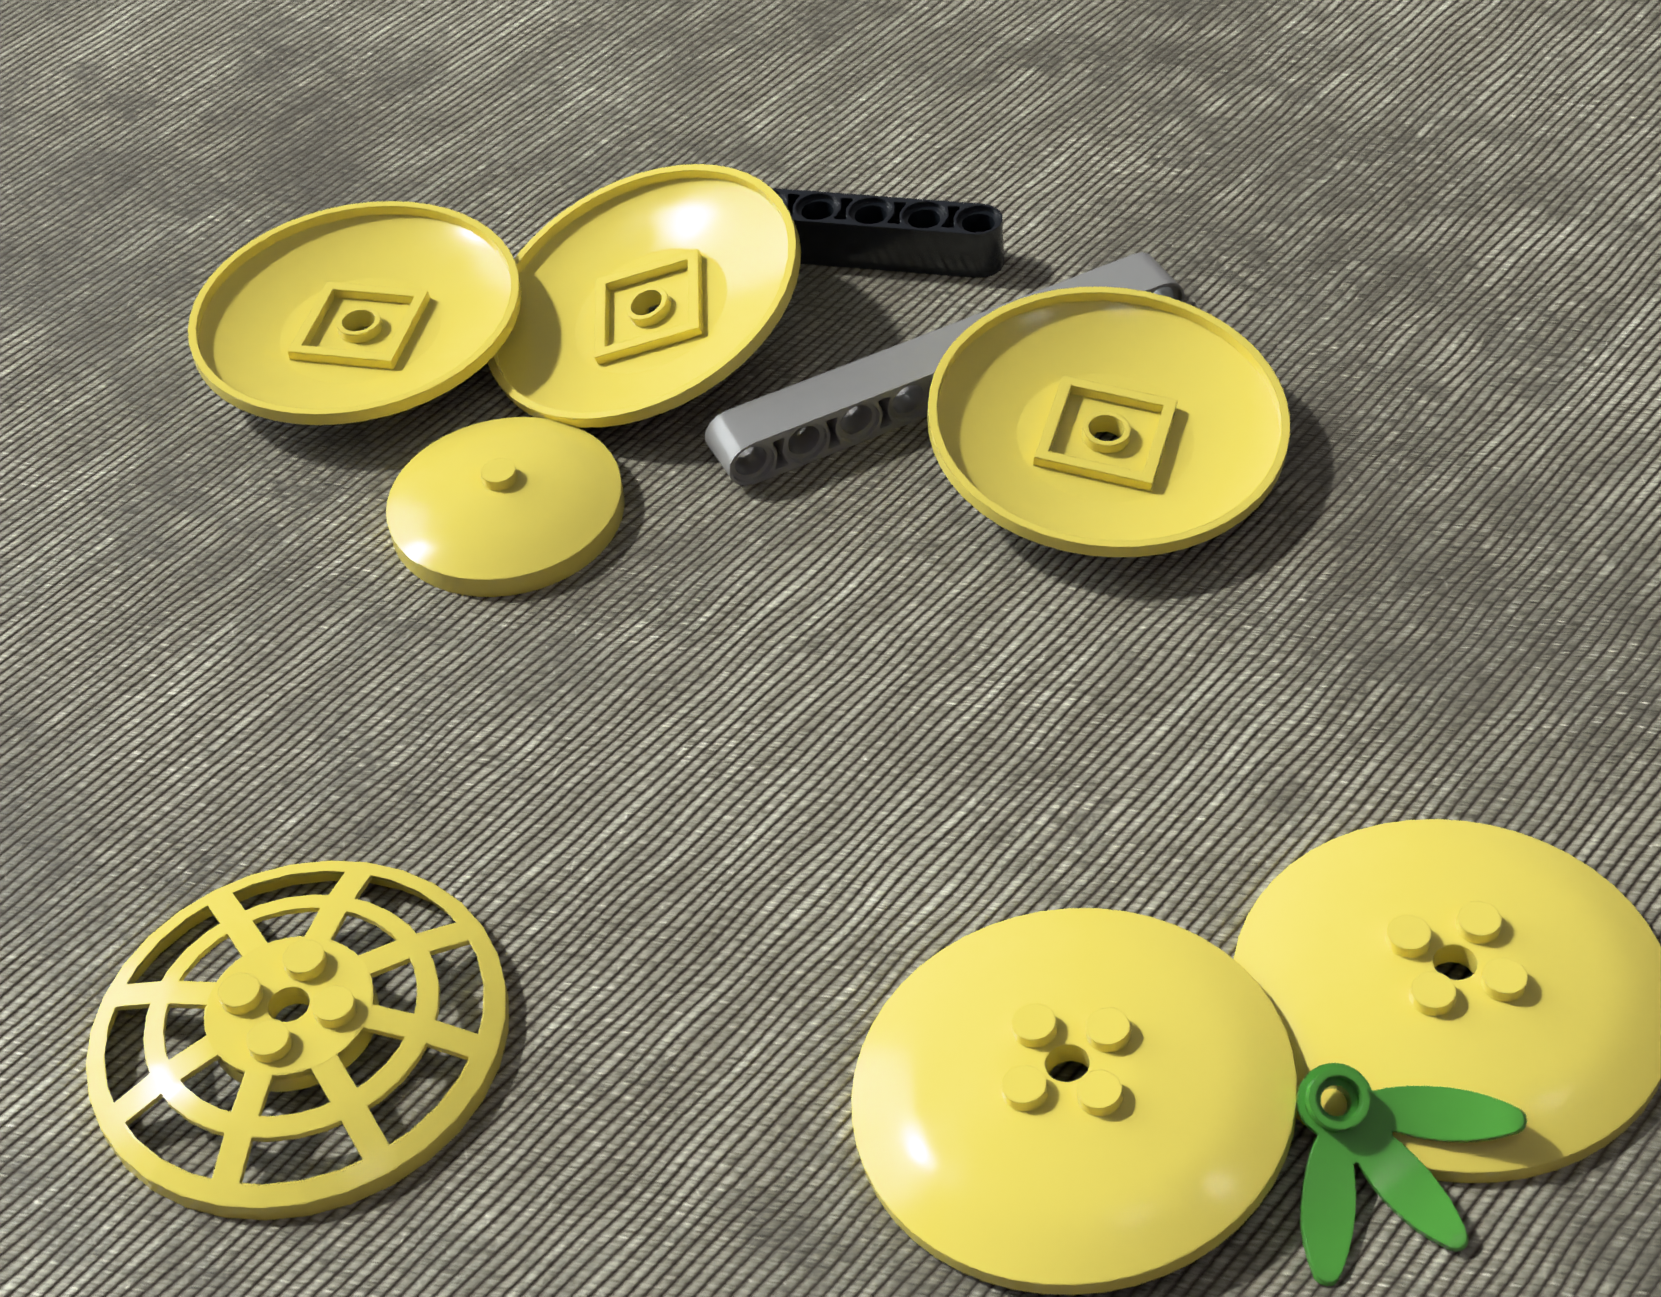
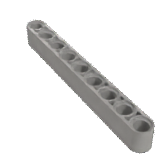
(872, 392)

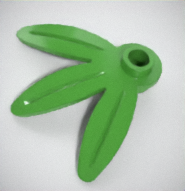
(1394, 1172)

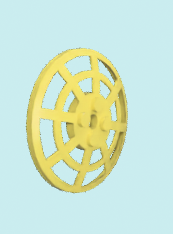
(302, 1052)

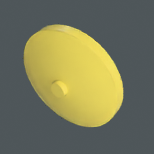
(505, 506)

